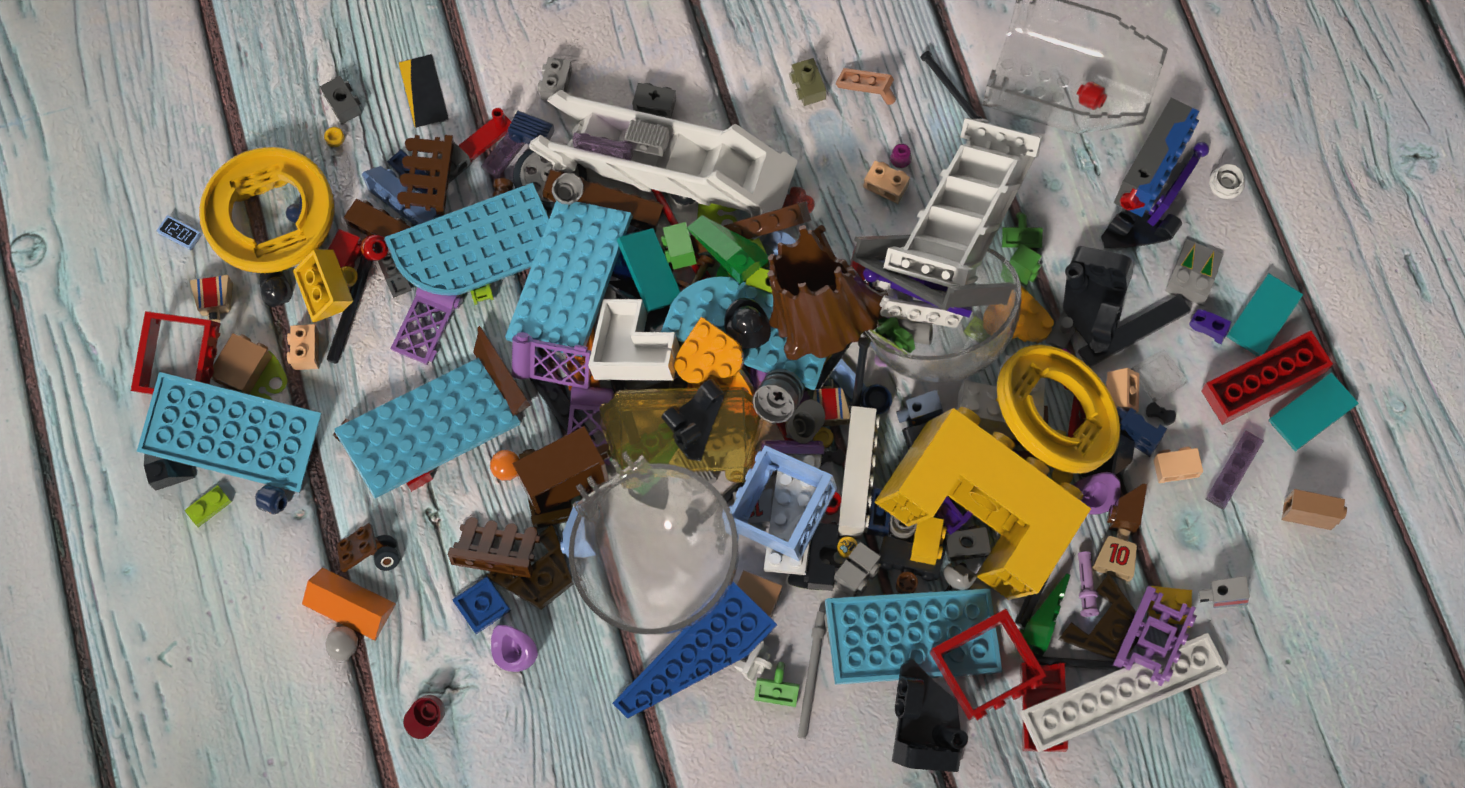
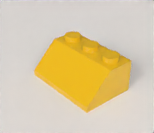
(322, 285)

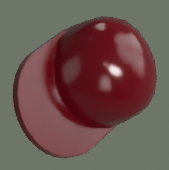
(424, 716)

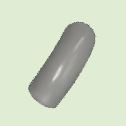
(921, 332)

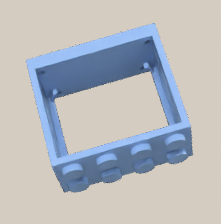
(756, 480)

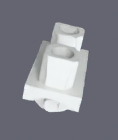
(755, 663)

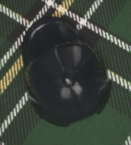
(275, 288)

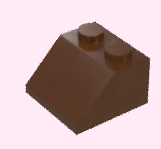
(1128, 511)

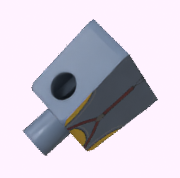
(927, 405)

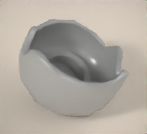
(567, 188)
(959, 576)
(341, 643)

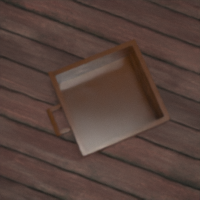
(555, 470)

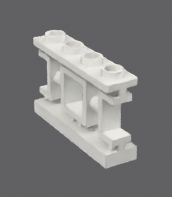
(914, 309)

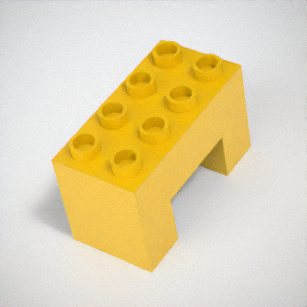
(996, 486)

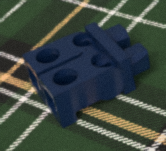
(1139, 431)

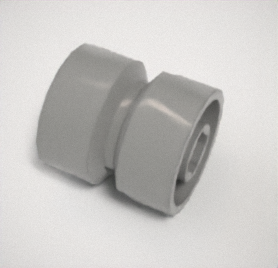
(901, 531)

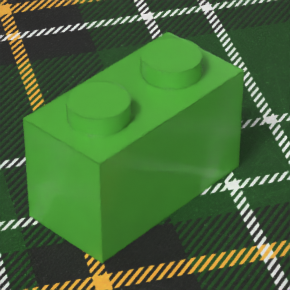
(679, 246)
(1026, 264)

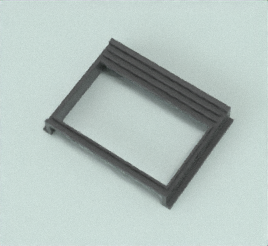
(873, 249)

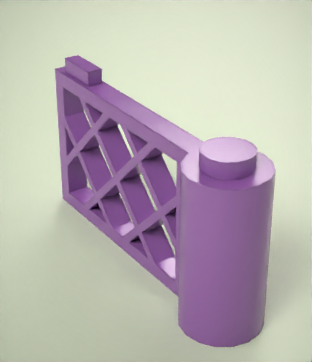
(439, 303)
(526, 356)
(589, 400)

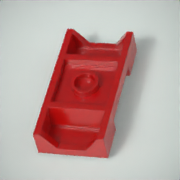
(1052, 686)

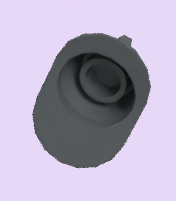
(805, 421)

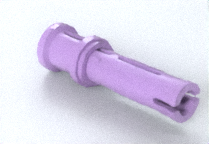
(1087, 593)

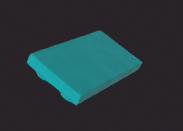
(649, 269)
(1264, 315)
(1313, 411)

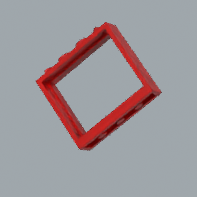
(148, 345)
(1033, 665)

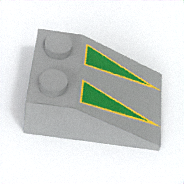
(1194, 272)

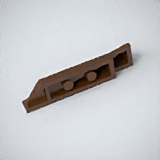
(500, 373)

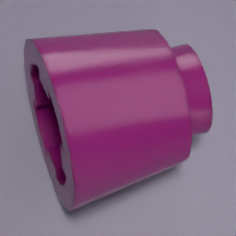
(901, 156)

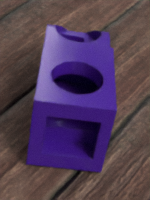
(1210, 325)

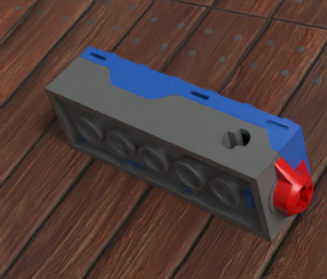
(1157, 157)

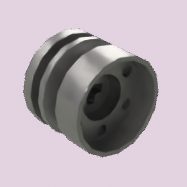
(778, 396)

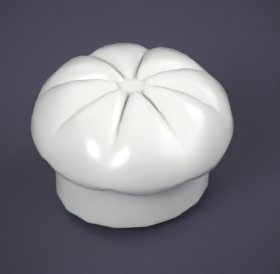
(1227, 181)

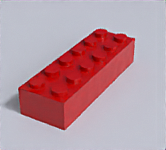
(1266, 377)

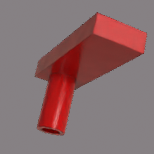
(486, 135)

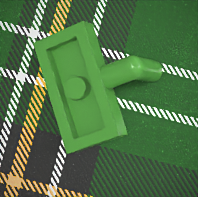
(1028, 236)
(891, 330)
(776, 690)

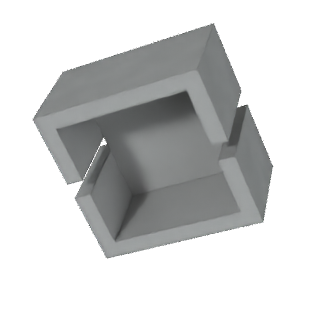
(854, 575)

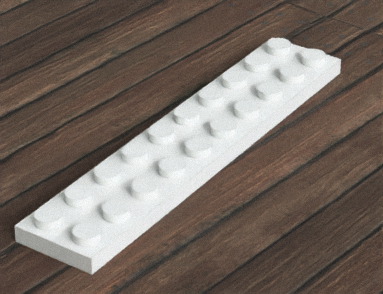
(1119, 694)

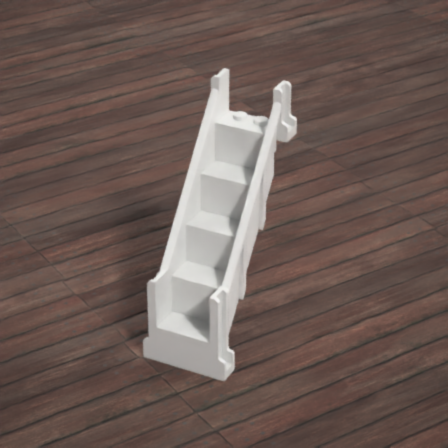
(698, 162)
(967, 205)

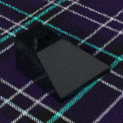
(1120, 459)
(165, 472)

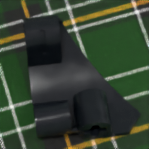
(1133, 230)
(695, 419)

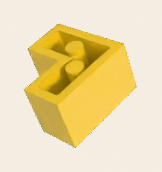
(927, 540)

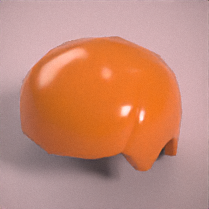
(502, 466)

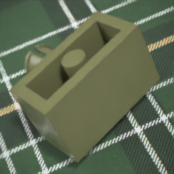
(808, 82)

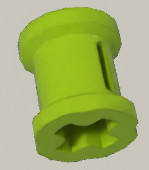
(481, 294)

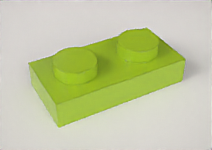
(207, 506)

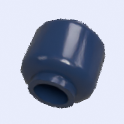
(271, 499)

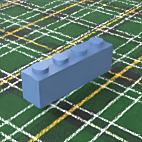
(386, 187)

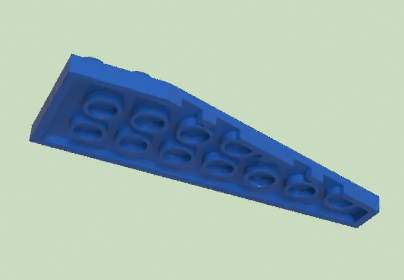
(699, 652)

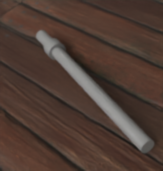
(817, 634)

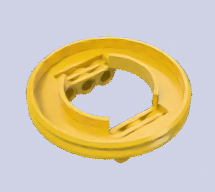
(255, 174)
(1093, 440)

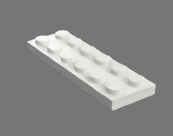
(788, 506)

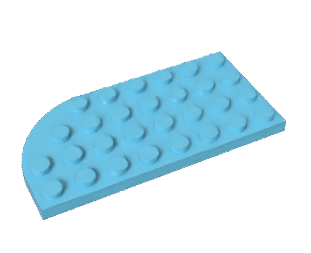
(472, 243)
(711, 300)

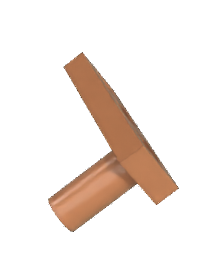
(867, 82)

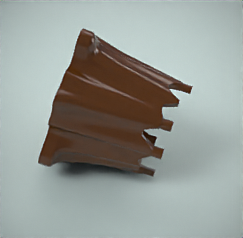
(819, 299)

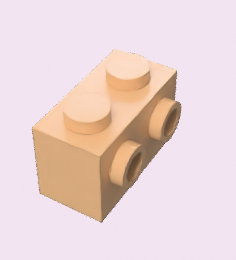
(886, 181)
(303, 347)
(1124, 388)
(1178, 465)

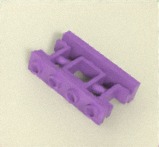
(1140, 629)

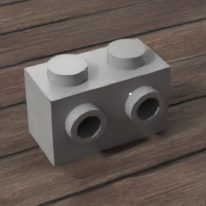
(555, 77)

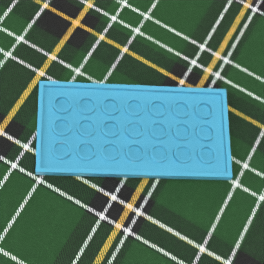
(570, 274)
(426, 427)
(229, 432)
(881, 632)

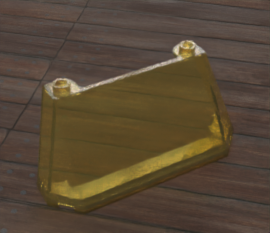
(635, 425)

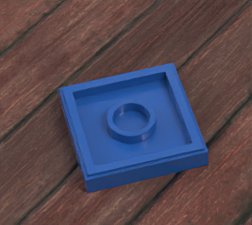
(481, 605)

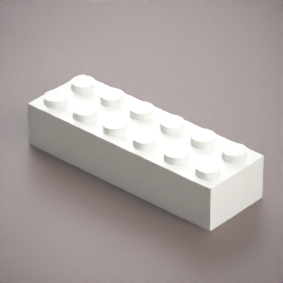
(857, 471)

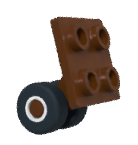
(363, 544)

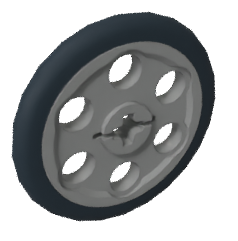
(532, 159)

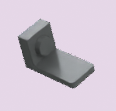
(395, 280)

